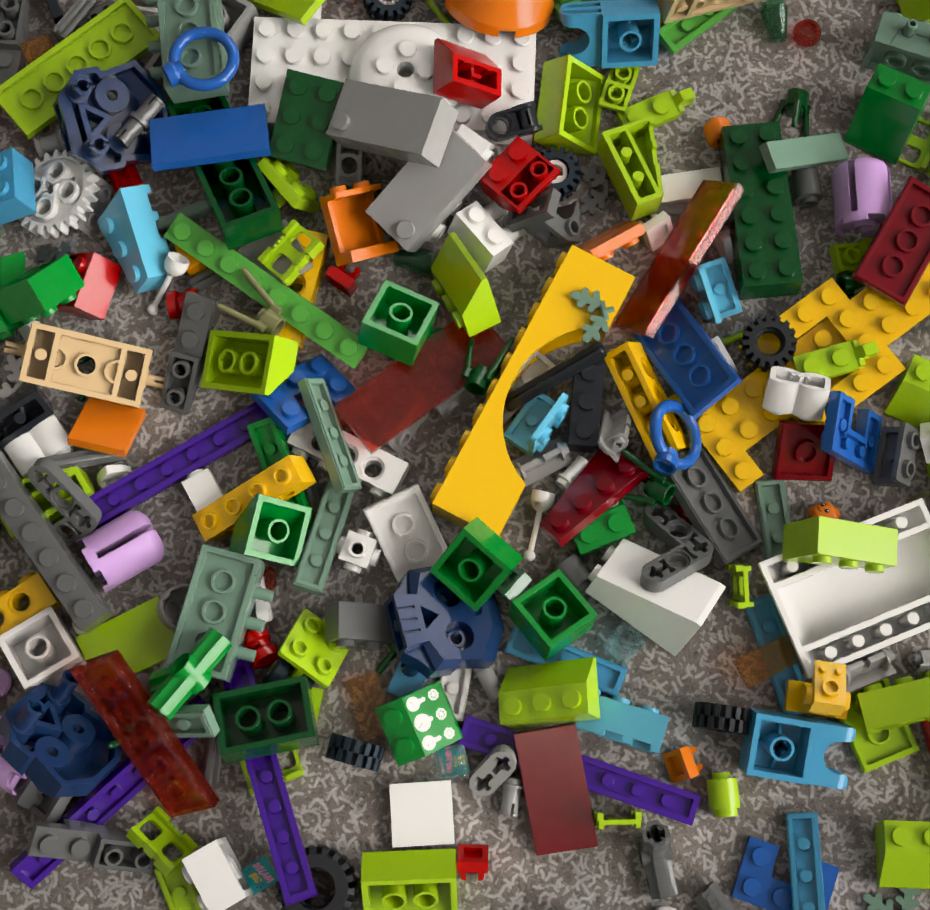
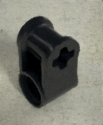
(519, 121)

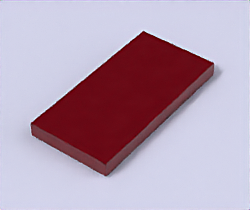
(900, 246)
(556, 789)

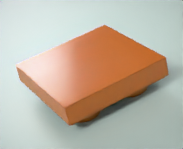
(622, 234)
(106, 427)

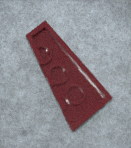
(590, 495)

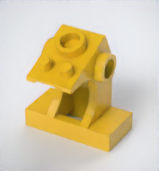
(823, 696)

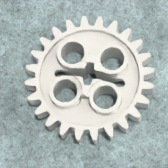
(61, 194)

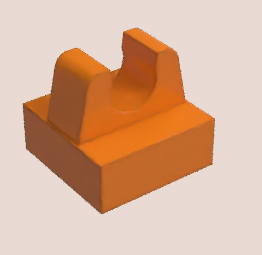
(681, 763)

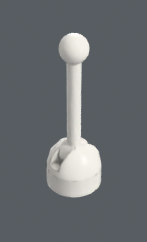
(174, 265)
(541, 502)

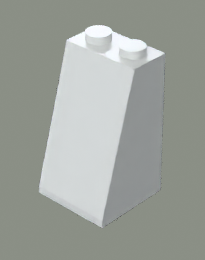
(664, 617)

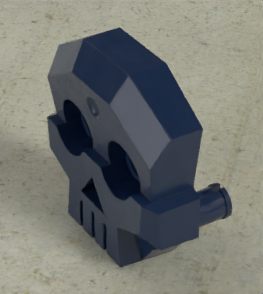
(87, 99)
(431, 649)
(58, 740)

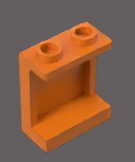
(350, 229)

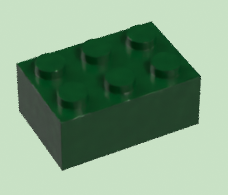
(304, 119)
(265, 719)

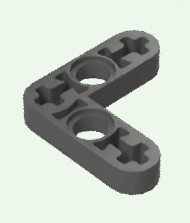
(70, 516)
(691, 550)

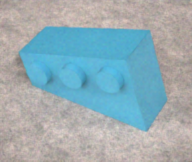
(134, 237)
(628, 724)

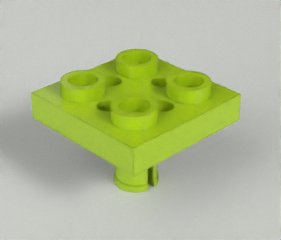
(288, 186)

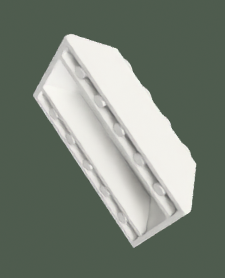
(851, 612)

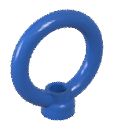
(176, 73)
(667, 458)

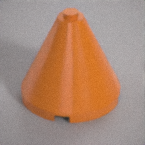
(493, 16)

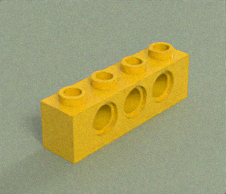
(310, 281)
(642, 394)
(278, 481)
(40, 597)

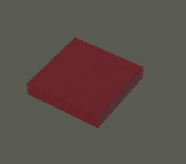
(800, 453)

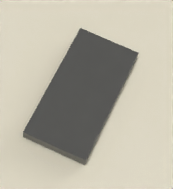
(714, 509)

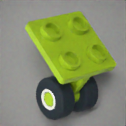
(307, 652)

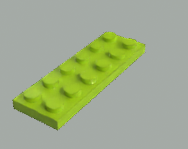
(105, 42)

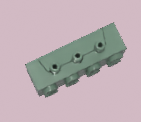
(900, 45)
(201, 57)
(223, 599)

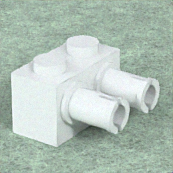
(482, 235)

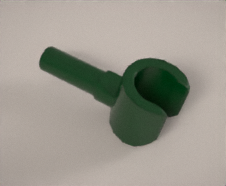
(388, 658)

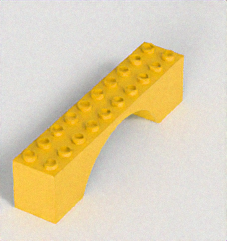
(482, 476)

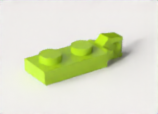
(663, 106)
(835, 359)

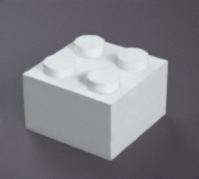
(40, 649)
(216, 875)

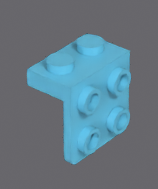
(715, 290)
(535, 423)

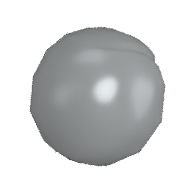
(171, 605)

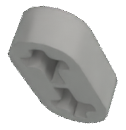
(488, 766)

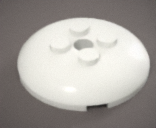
(397, 50)

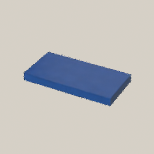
(209, 137)
(690, 361)

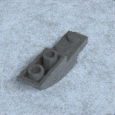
(13, 31)
(189, 354)
(88, 842)

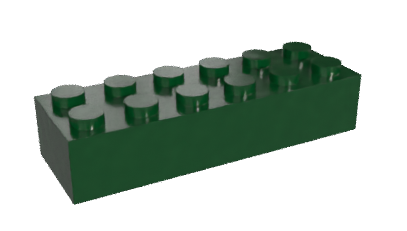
(233, 189)
(763, 217)

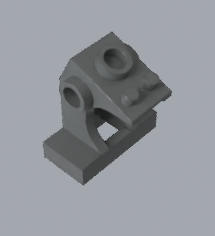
(551, 224)

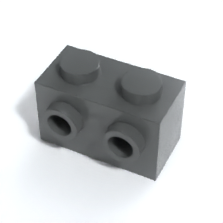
(357, 624)

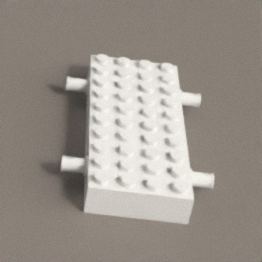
(329, 45)

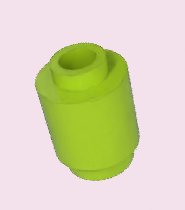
(723, 795)

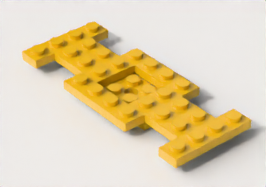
(738, 417)

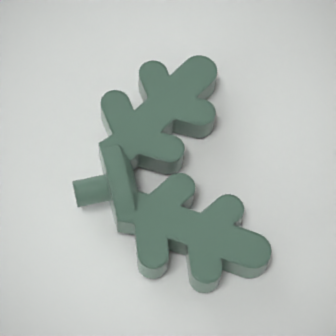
(593, 303)
(905, 901)

